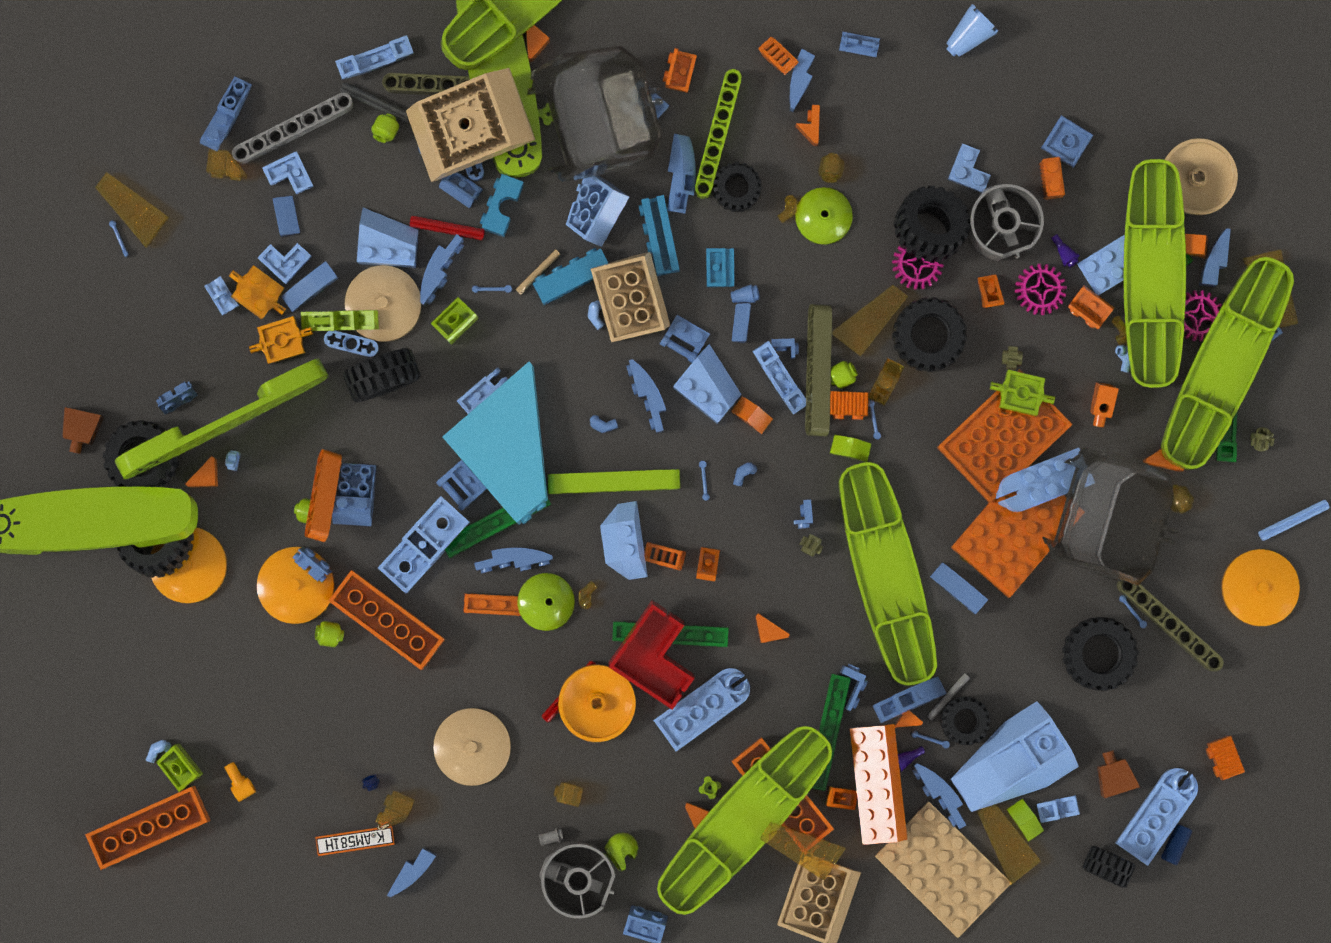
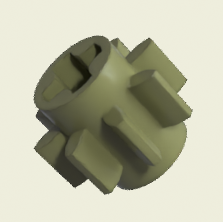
(1012, 357)
(1262, 439)
(811, 545)

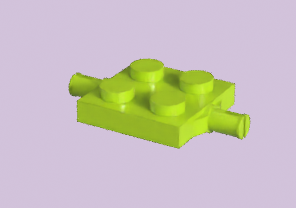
(1022, 393)

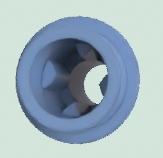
(747, 294)

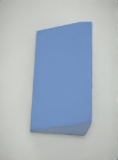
(460, 188)
(286, 216)
(741, 322)

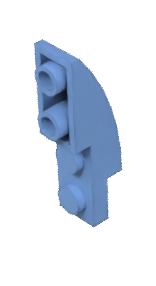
(226, 114)
(684, 173)
(434, 276)
(646, 387)
(522, 559)
(909, 699)
(936, 786)

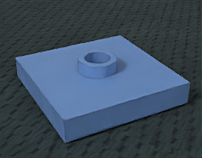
(1067, 141)

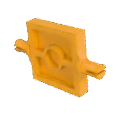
(257, 292)
(281, 340)

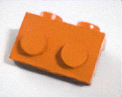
(680, 70)
(1090, 307)

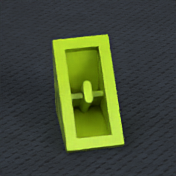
(850, 448)
(1025, 819)

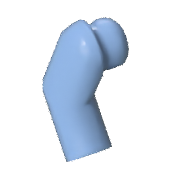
(593, 314)
(1122, 353)
(156, 748)

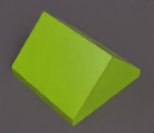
(454, 320)
(179, 767)

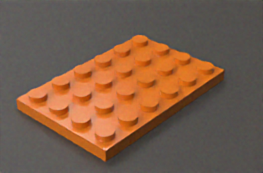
(1001, 442)
(1008, 543)

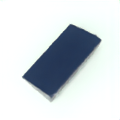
(1176, 844)

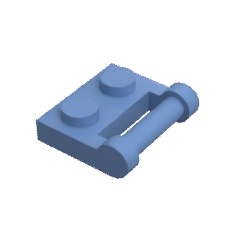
(688, 333)
(467, 482)

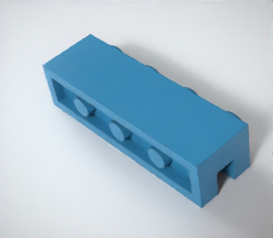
(660, 235)
(568, 278)

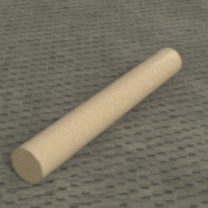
(538, 271)

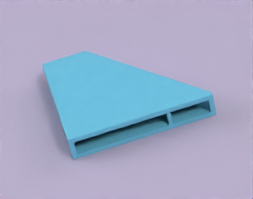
(505, 445)

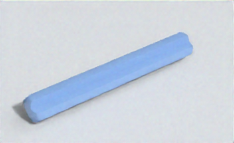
(1293, 520)

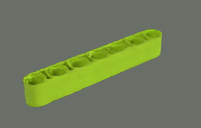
(718, 124)
(613, 481)

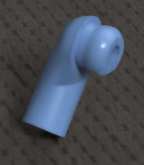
(602, 426)
(742, 471)

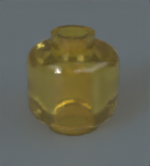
(831, 168)
(1182, 499)

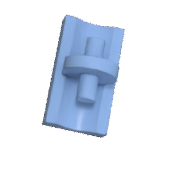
(221, 296)

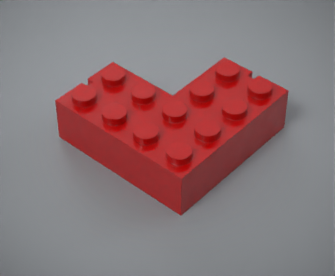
(643, 656)

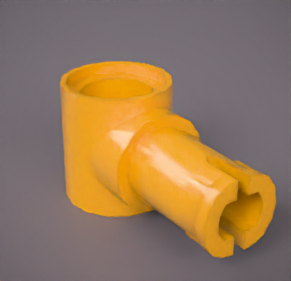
(241, 786)

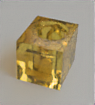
(568, 794)

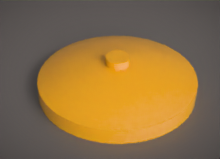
(199, 574)
(1260, 587)
(290, 591)
(596, 703)

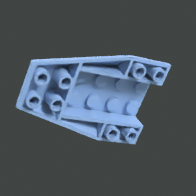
(1015, 760)

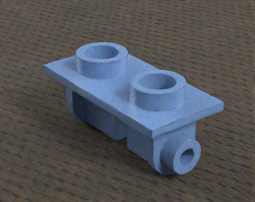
(859, 44)
(184, 394)
(307, 558)

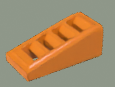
(768, 51)
(680, 558)

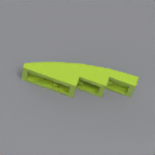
(340, 320)

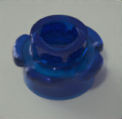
(370, 782)

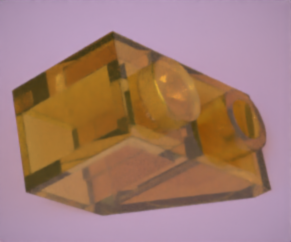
(222, 163)
(886, 381)
(396, 811)

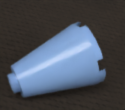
(970, 32)

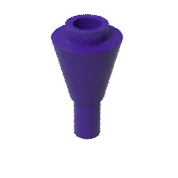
(1067, 255)
(908, 757)

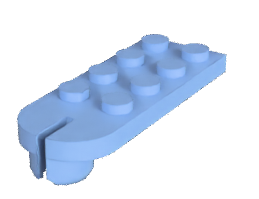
(1105, 266)
(1037, 483)
(703, 707)
(1158, 815)

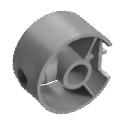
(998, 207)
(561, 873)

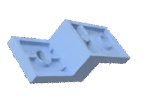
(423, 544)

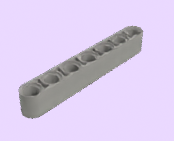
(283, 127)

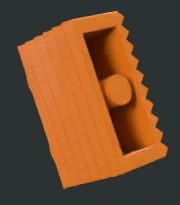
(1052, 178)
(849, 404)
(1225, 758)

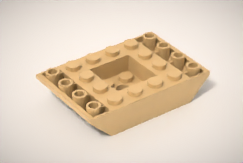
(495, 125)

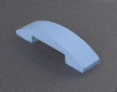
(375, 58)
(780, 377)

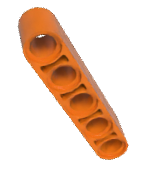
(323, 495)

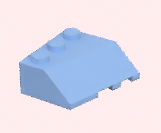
(596, 209)
(386, 241)
(708, 385)

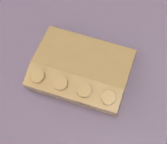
(630, 297)
(818, 905)

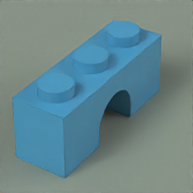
(506, 189)

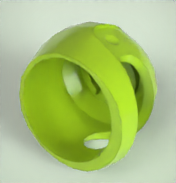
(620, 846)

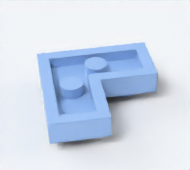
(291, 168)
(963, 170)
(285, 267)

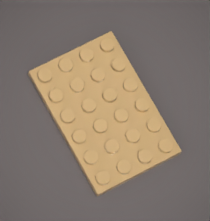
(943, 870)

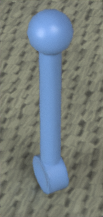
(112, 223)
(507, 289)
(876, 435)
(702, 465)
(1143, 624)
(945, 744)

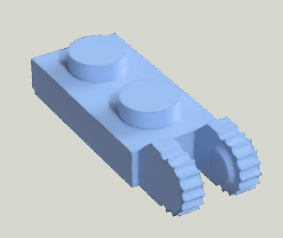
(480, 391)

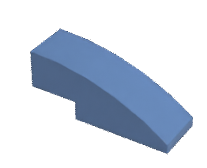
(800, 78)
(1215, 260)
(309, 286)
(959, 588)
(412, 871)

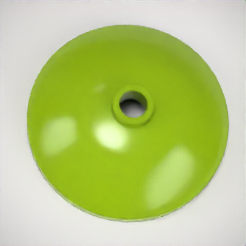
(824, 229)
(533, 605)

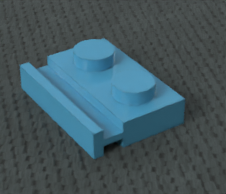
(720, 267)

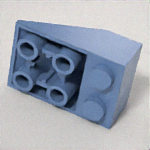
(355, 495)

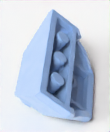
(624, 541)

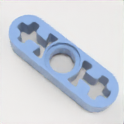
(364, 352)

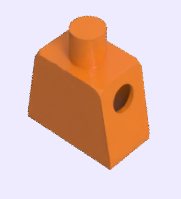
(1106, 395)

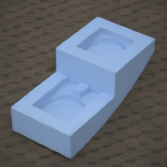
(1058, 808)

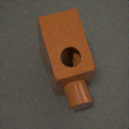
(80, 428)
(1115, 776)

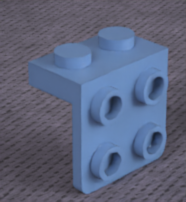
(853, 672)

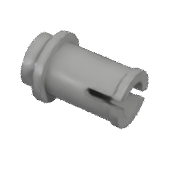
(551, 837)

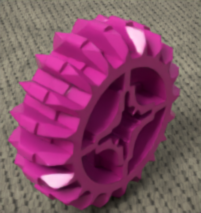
(909, 263)
(1040, 281)
(1199, 308)

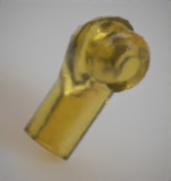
(790, 208)
(1120, 325)
(584, 595)

